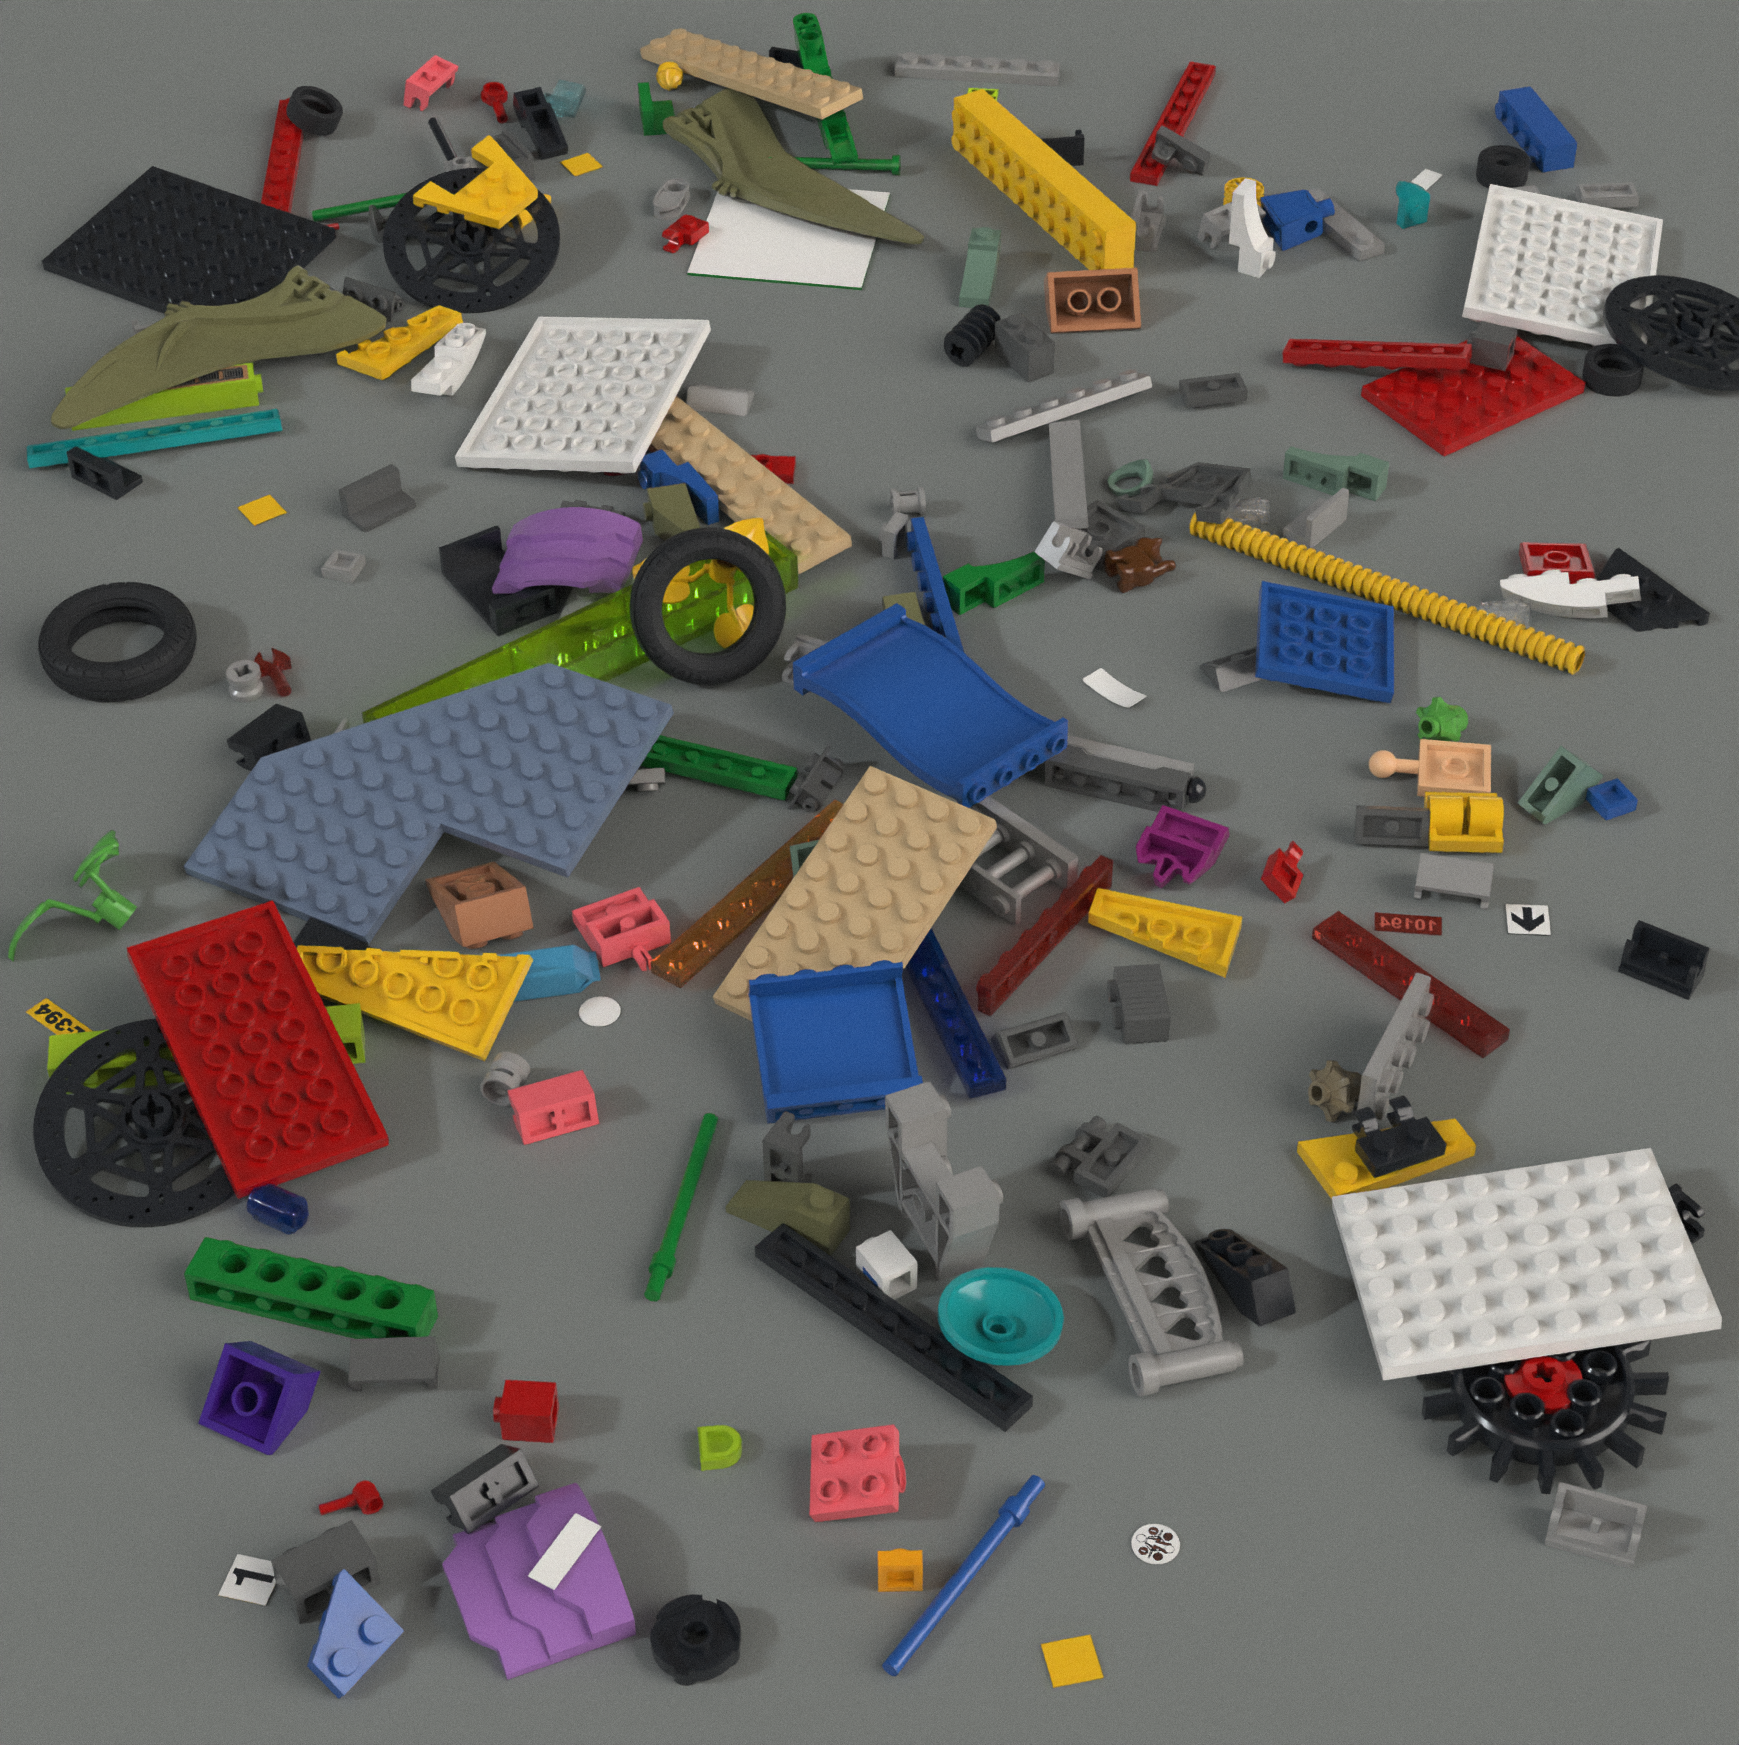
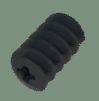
(971, 335)

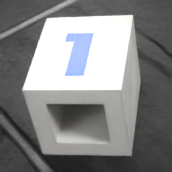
(887, 1265)

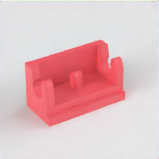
(428, 80)
(553, 1107)

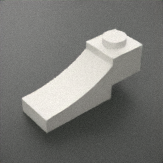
(1248, 233)

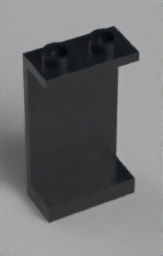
(472, 570)

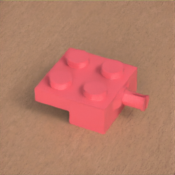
(623, 928)

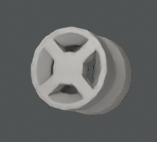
(244, 681)

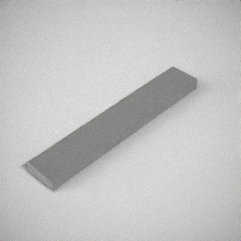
(1068, 474)

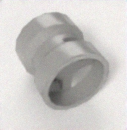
(506, 1073)

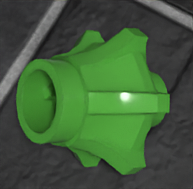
(1441, 721)

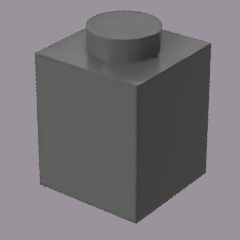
(1492, 345)

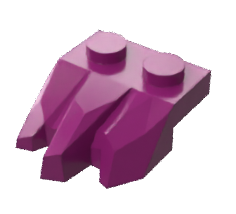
(1180, 845)

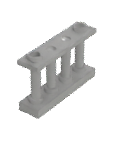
(1027, 846)

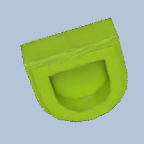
(718, 1447)

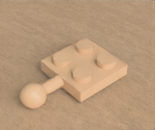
(1441, 766)

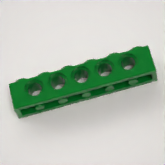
(308, 1292)

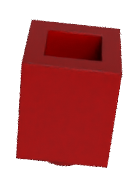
(527, 1411)

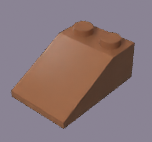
(481, 904)

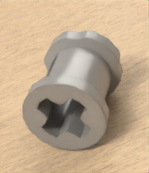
(908, 501)

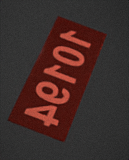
(1408, 923)

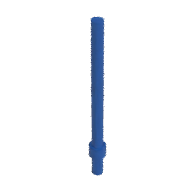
(1011, 1515)

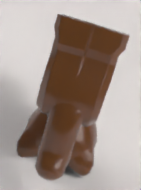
(1137, 563)

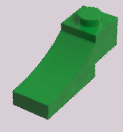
(993, 583)

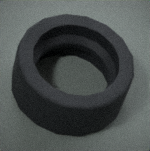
(318, 123)
(1609, 382)

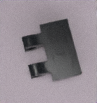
(1398, 1147)

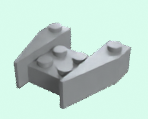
(949, 1211)

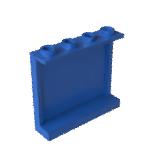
(832, 1040)

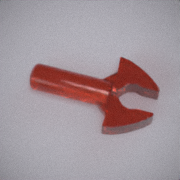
(280, 663)

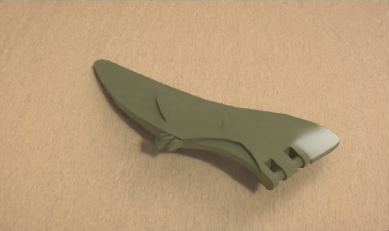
(736, 143)
(196, 340)

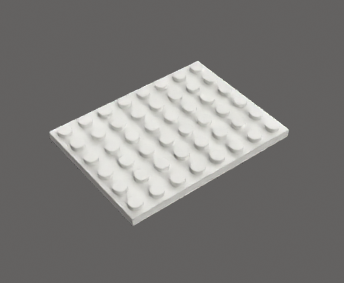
(1554, 262)
(584, 394)
(1522, 1264)

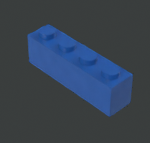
(1536, 129)

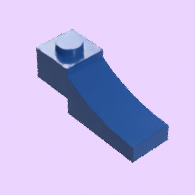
(660, 470)

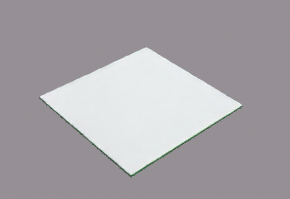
(779, 248)

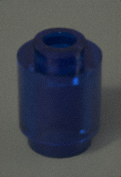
(278, 1208)

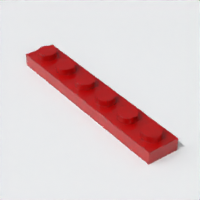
(1377, 353)

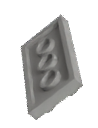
(1396, 1047)

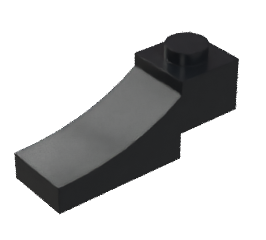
(540, 122)

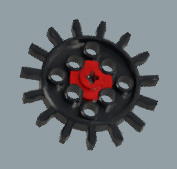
(1550, 1391)

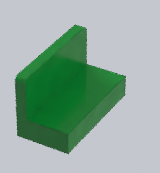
(653, 112)

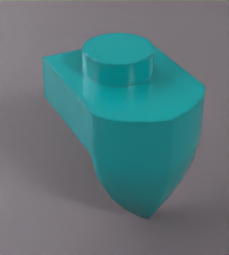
(1412, 205)

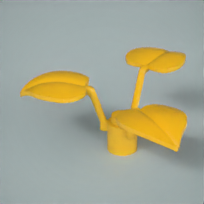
(730, 625)

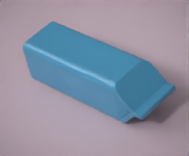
(558, 972)

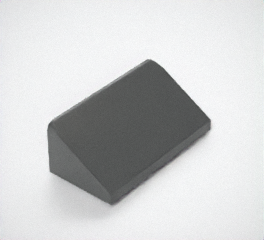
(1232, 670)
(1035, 1040)

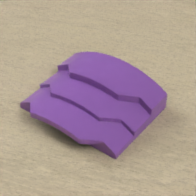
(570, 549)
(522, 1617)

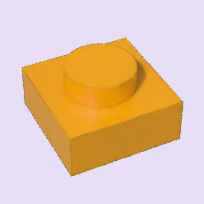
(900, 1570)

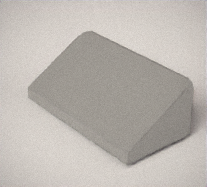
(719, 399)

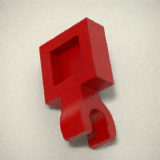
(685, 230)
(1282, 872)

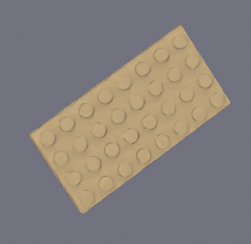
(865, 885)

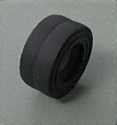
(1502, 166)

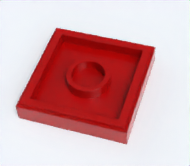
(1565, 557)

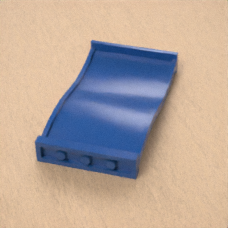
(930, 706)

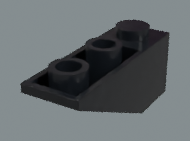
(1249, 1276)

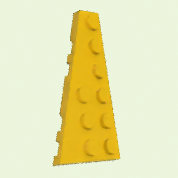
(428, 993)

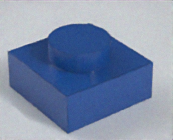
(1611, 799)

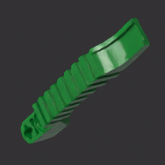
(812, 54)

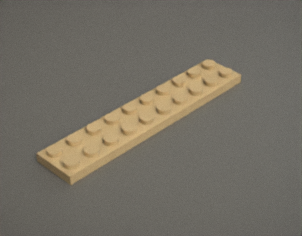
(753, 73)
(748, 487)

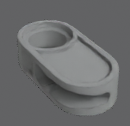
(671, 199)

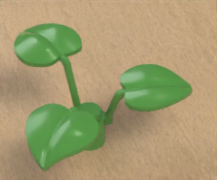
(109, 903)

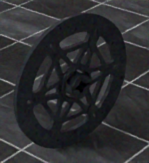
(402, 225)
(1687, 329)
(140, 1108)

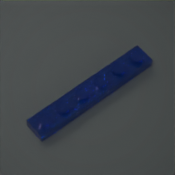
(954, 1020)

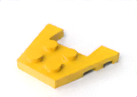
(490, 197)

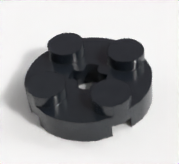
(700, 1661)

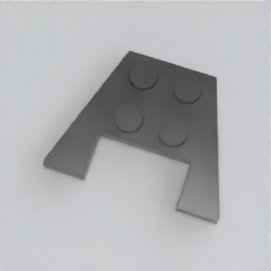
(1201, 483)

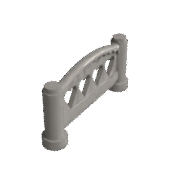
(1163, 1356)

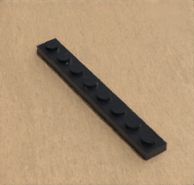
(894, 1327)

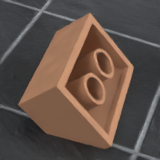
(1092, 300)

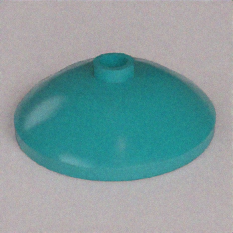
(1000, 1316)

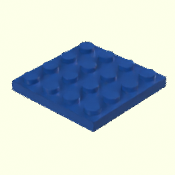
(1325, 642)

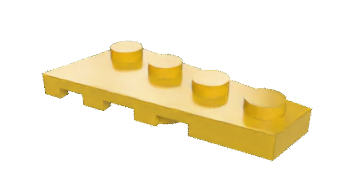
(400, 343)
(1178, 930)

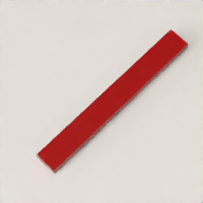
(1175, 117)

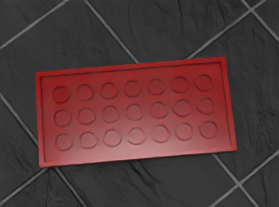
(256, 1048)

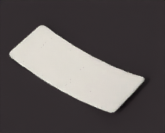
(1112, 689)

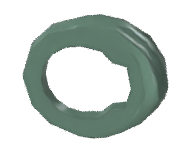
(1132, 469)

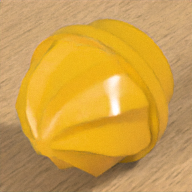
(669, 75)

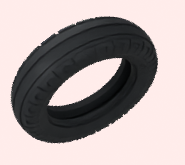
(654, 579)
(124, 678)

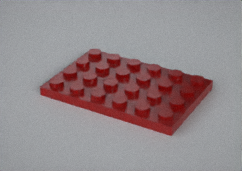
(1473, 403)

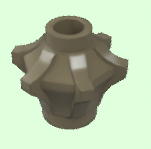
(1334, 1089)

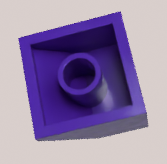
(257, 1395)

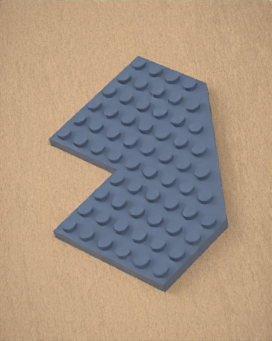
(356, 813)

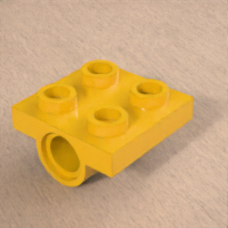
(1465, 822)

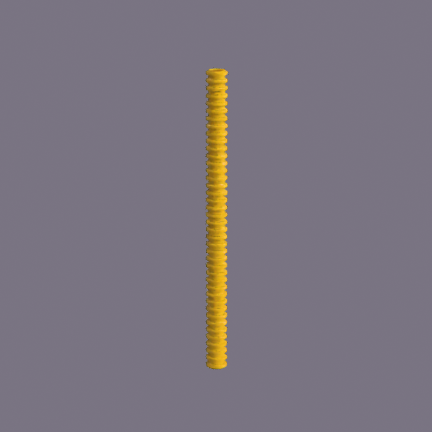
(1392, 593)

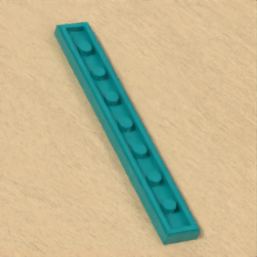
(157, 437)

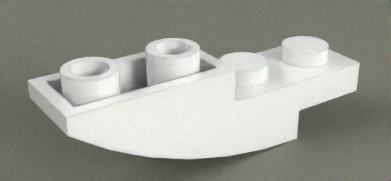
(452, 361)
(1555, 595)

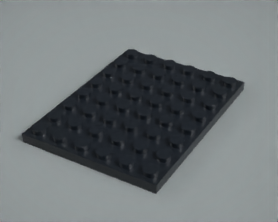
(187, 243)

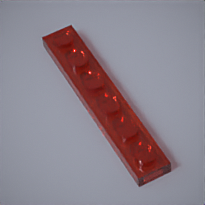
(1043, 937)
(1395, 973)

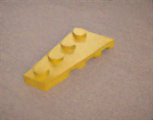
(1343, 1172)

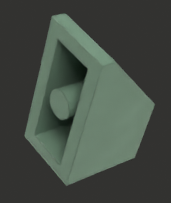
(1559, 786)

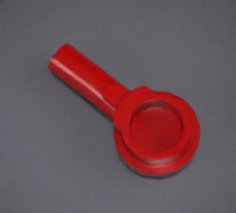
(495, 95)

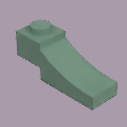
(980, 267)
(1330, 473)

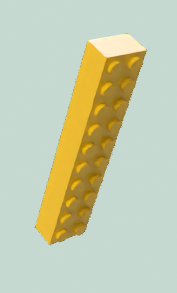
(1042, 183)

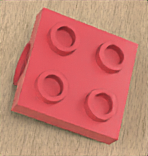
(856, 1473)

